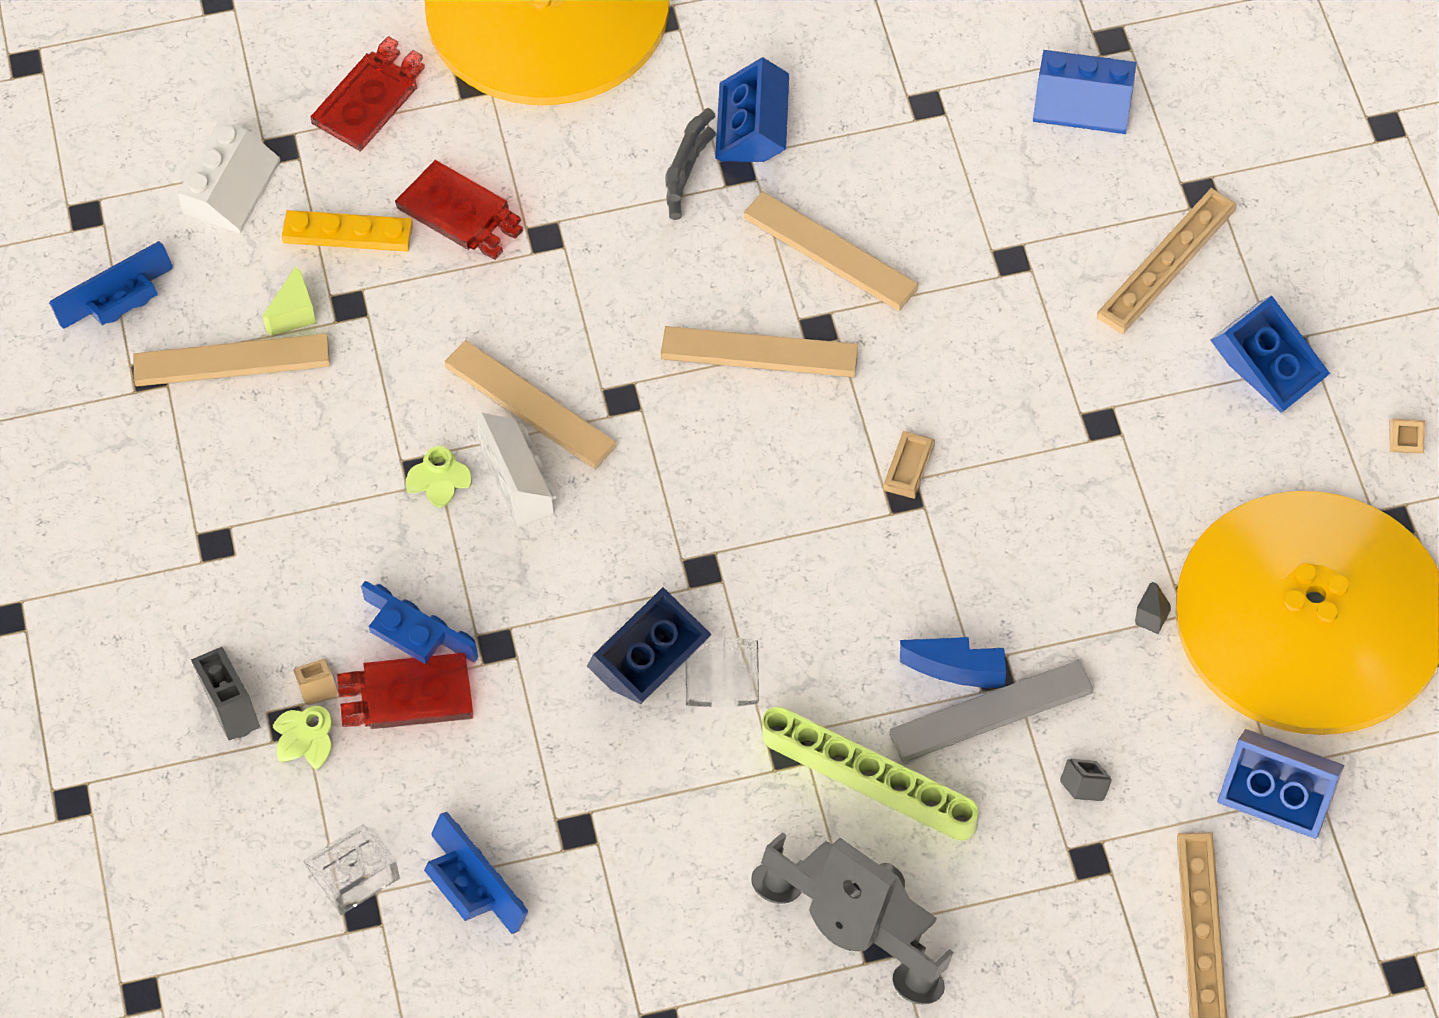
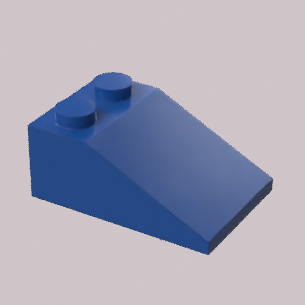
(1270, 354)

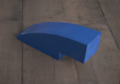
(955, 662)

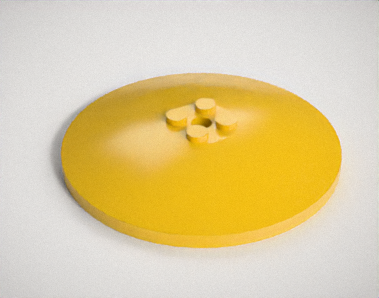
(545, 47)
(1299, 660)

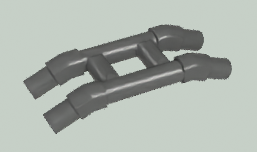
(693, 142)

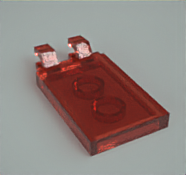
(369, 95)
(459, 209)
(407, 692)

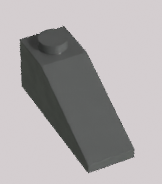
(226, 694)

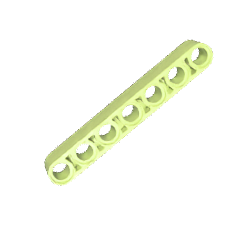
(877, 786)

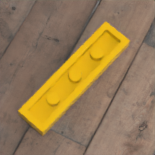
(347, 230)

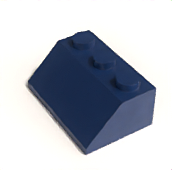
(648, 648)

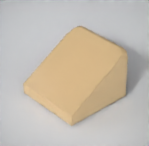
(1406, 435)
(315, 681)

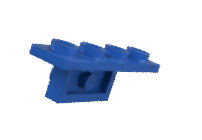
(115, 289)
(411, 630)
(470, 879)

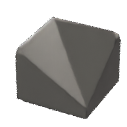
(1152, 609)
(1085, 780)

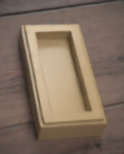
(908, 464)

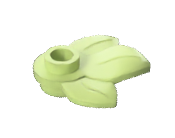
(438, 481)
(301, 739)

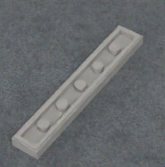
(991, 711)

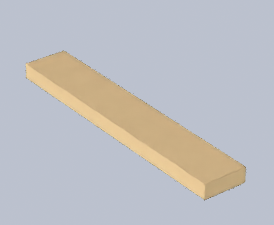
(831, 251)
(1166, 261)
(759, 351)
(231, 359)
(530, 404)
(1201, 925)

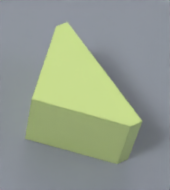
(290, 306)

